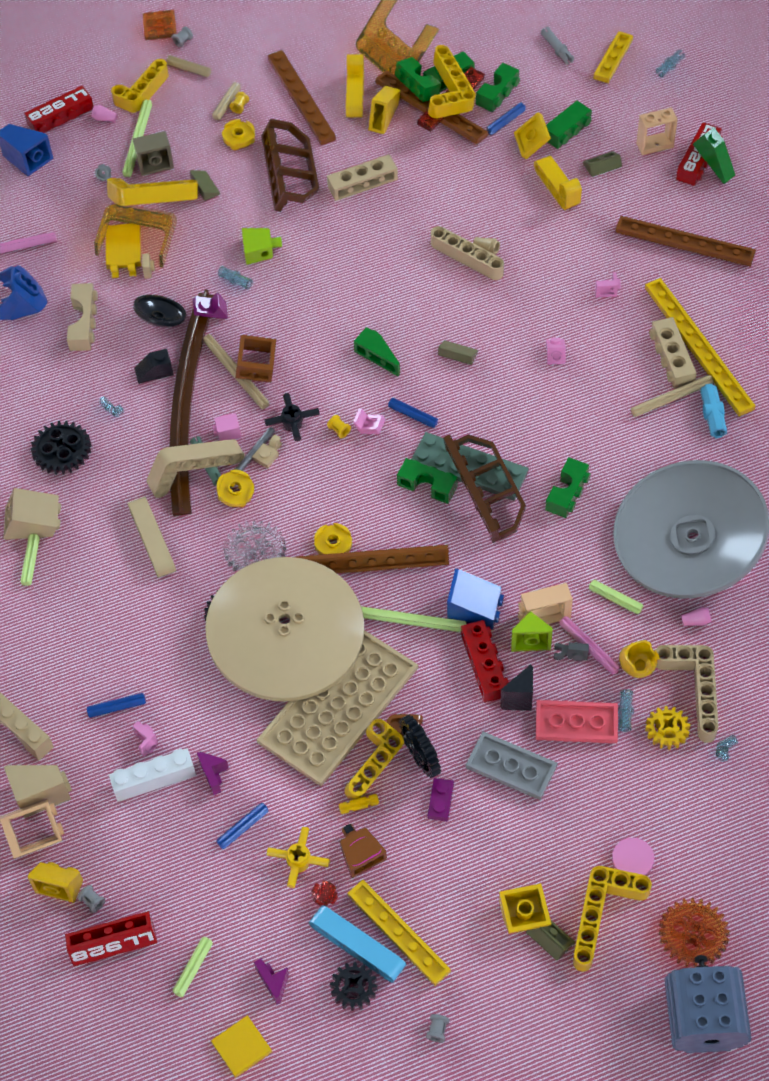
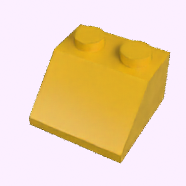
(56, 881)
(524, 908)

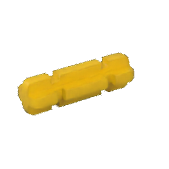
(358, 804)

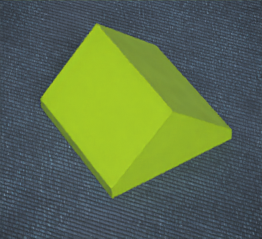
(531, 635)

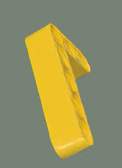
(460, 94)
(148, 193)
(595, 908)

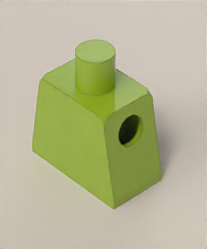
(259, 244)

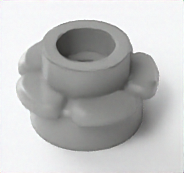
(98, 172)

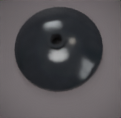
(159, 310)

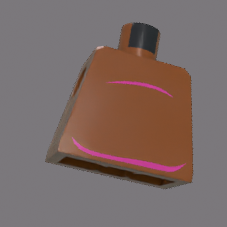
(361, 850)

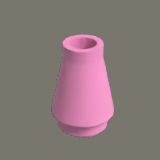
(101, 113)
(697, 617)

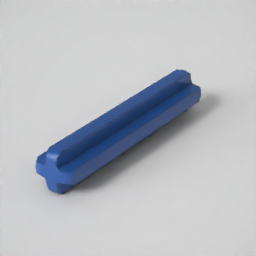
(506, 118)
(413, 412)
(116, 705)
(242, 825)

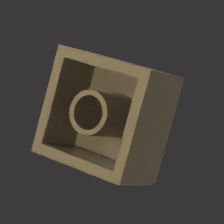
(153, 153)

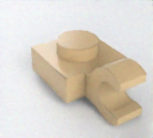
(268, 454)

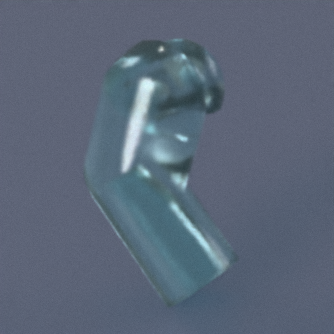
(109, 407)

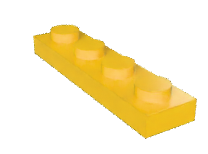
(613, 57)

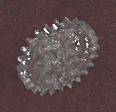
(269, 540)

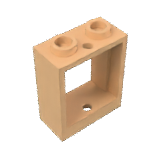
(664, 140)
(547, 603)
(15, 848)

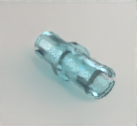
(670, 63)
(235, 277)
(625, 710)

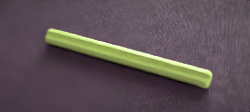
(138, 132)
(412, 619)

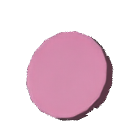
(633, 856)

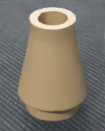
(488, 244)

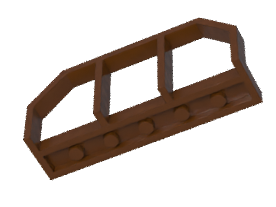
(276, 171)
(476, 493)

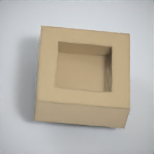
(147, 265)

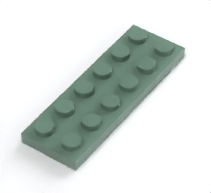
(432, 452)

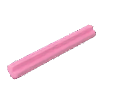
(27, 242)
(581, 637)

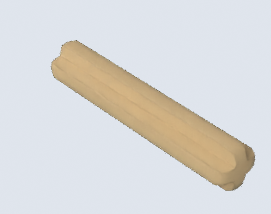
(188, 66)
(226, 100)

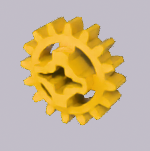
(669, 735)

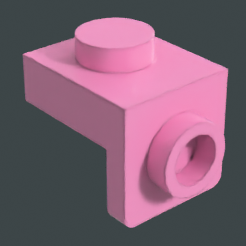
(556, 351)
(368, 423)
(146, 734)

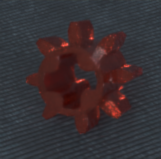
(324, 893)

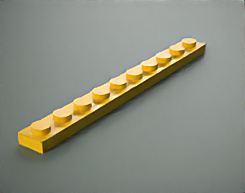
(700, 348)

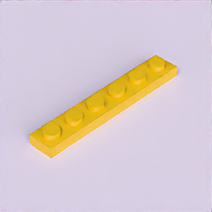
(399, 932)

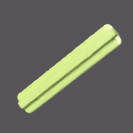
(30, 559)
(616, 597)
(192, 967)

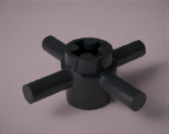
(291, 417)

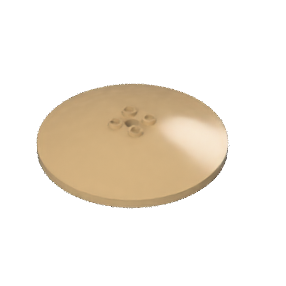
(289, 658)

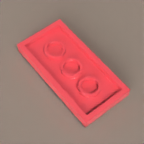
(576, 721)

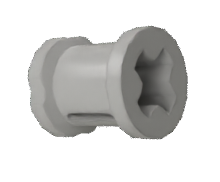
(181, 37)
(91, 899)
(437, 1028)

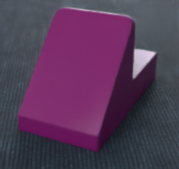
(210, 307)
(212, 767)
(274, 983)

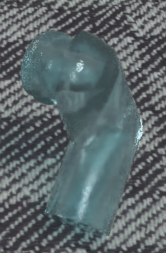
(723, 747)

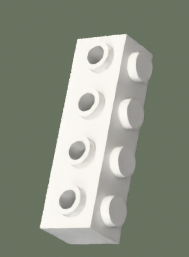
(152, 774)

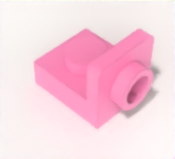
(608, 288)

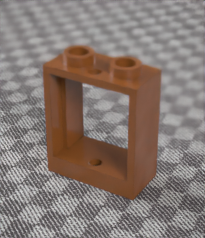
(245, 369)

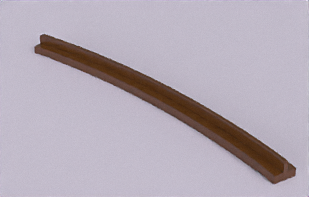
(182, 404)

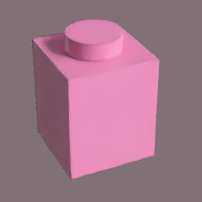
(226, 427)

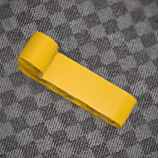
(355, 86)
(144, 88)
(564, 191)
(372, 764)

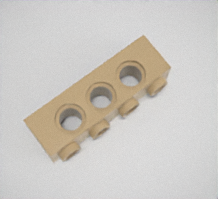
(362, 177)
(672, 352)

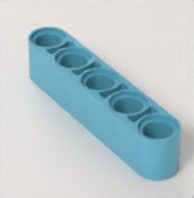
(357, 943)

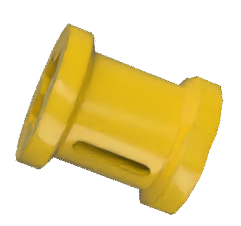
(238, 104)
(339, 426)

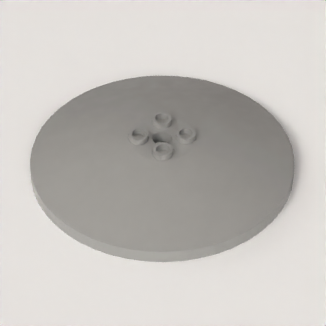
(684, 500)

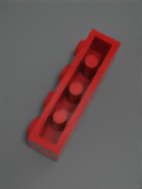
(484, 660)

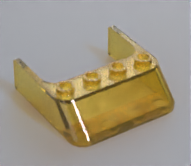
(384, 46)
(140, 216)

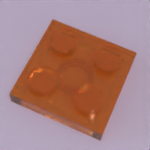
(159, 24)

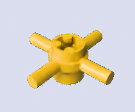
(303, 862)

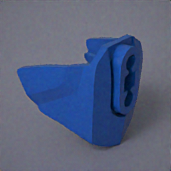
(26, 294)

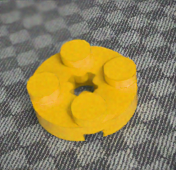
(235, 141)
(237, 498)
(332, 532)

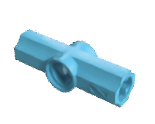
(713, 411)

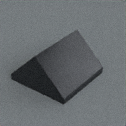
(518, 692)

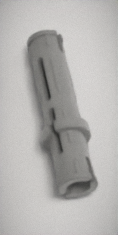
(560, 49)

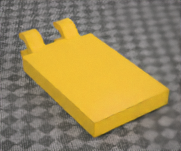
(123, 248)

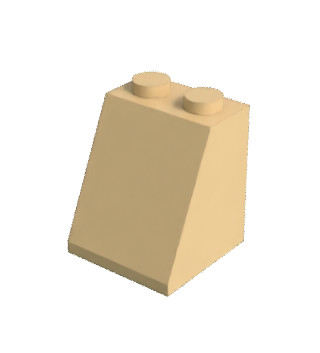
(31, 513)
(38, 783)

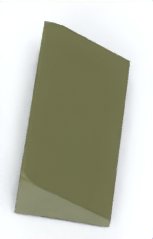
(603, 163)
(205, 184)
(457, 352)
(552, 940)

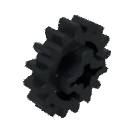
(354, 976)

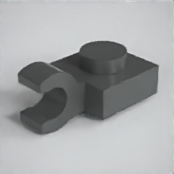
(574, 651)

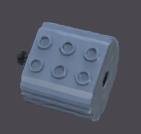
(707, 1008)

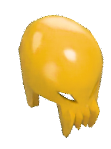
(638, 659)

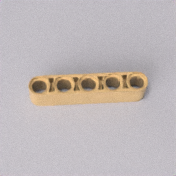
(467, 253)
(151, 537)

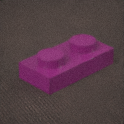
(440, 799)

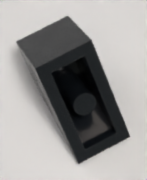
(154, 366)

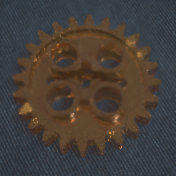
(710, 923)

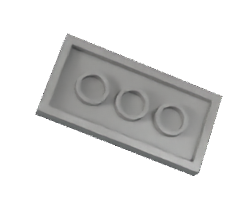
(511, 765)

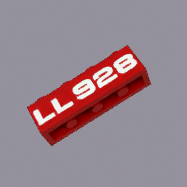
(59, 110)
(693, 164)
(110, 938)

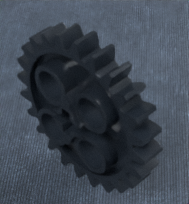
(61, 447)
(420, 746)

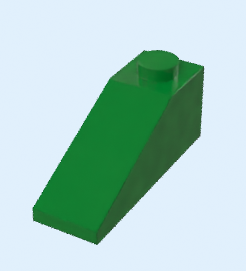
(715, 153)
(375, 349)

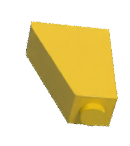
(383, 109)

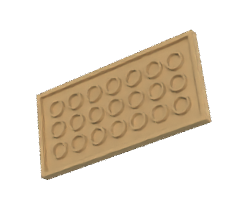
(323, 729)

